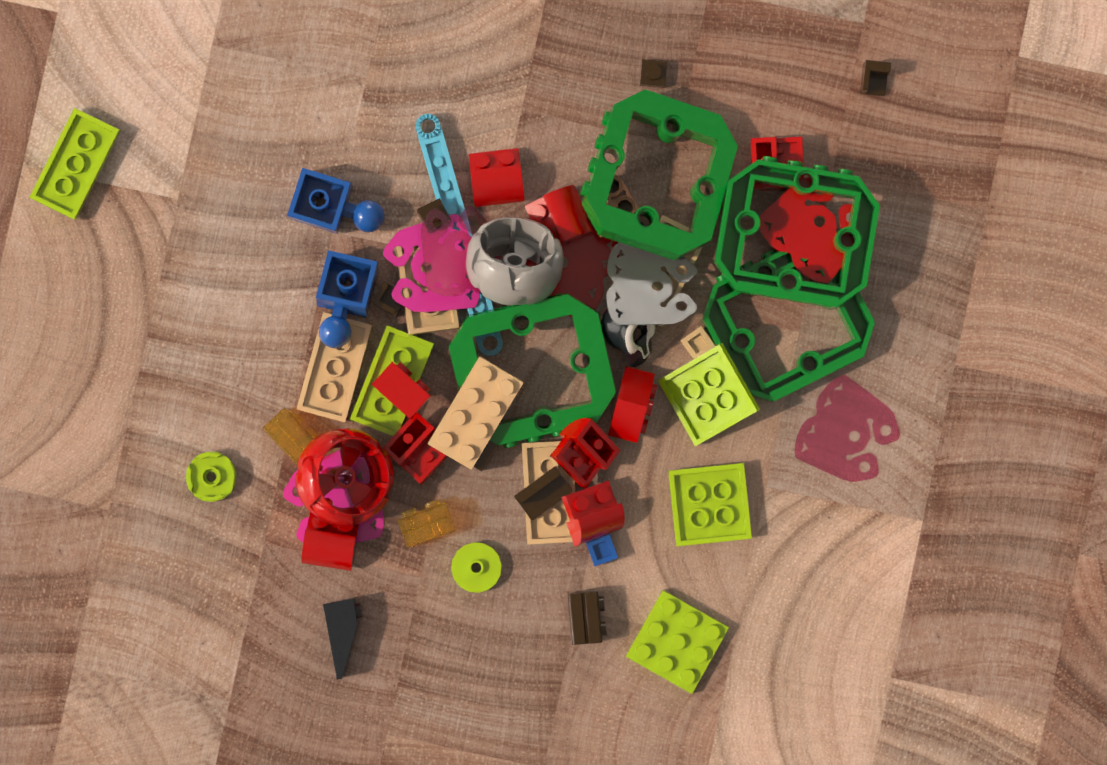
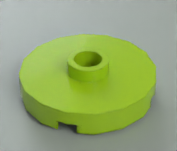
(198, 473)
(463, 572)

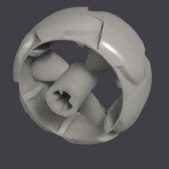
(510, 279)

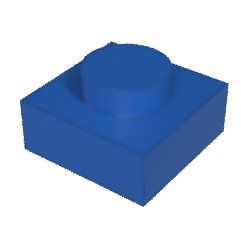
(602, 550)

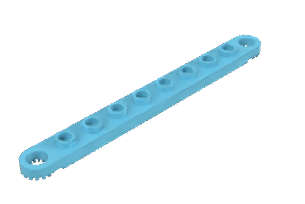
(447, 189)

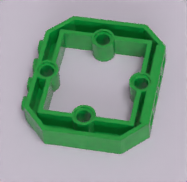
(690, 123)
(855, 259)
(722, 329)
(590, 342)

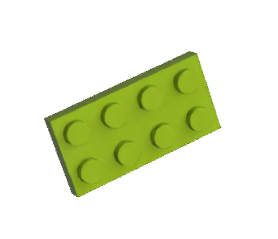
(75, 164)
(373, 407)

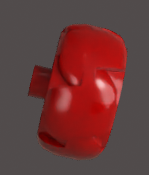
(367, 498)

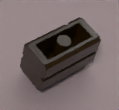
(585, 617)

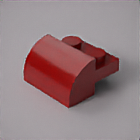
(781, 148)
(496, 177)
(562, 214)
(411, 449)
(584, 451)
(593, 513)
(329, 544)

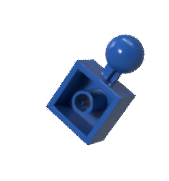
(366, 215)
(354, 300)

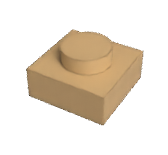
(697, 343)

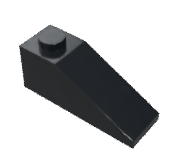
(342, 625)

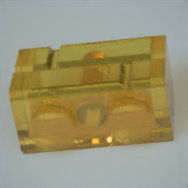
(289, 433)
(425, 524)

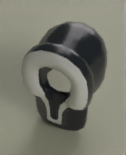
(622, 338)

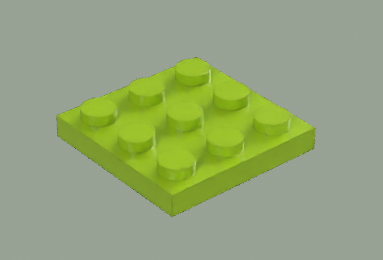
(709, 394)
(709, 504)
(677, 642)

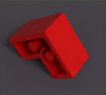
(401, 389)
(633, 405)

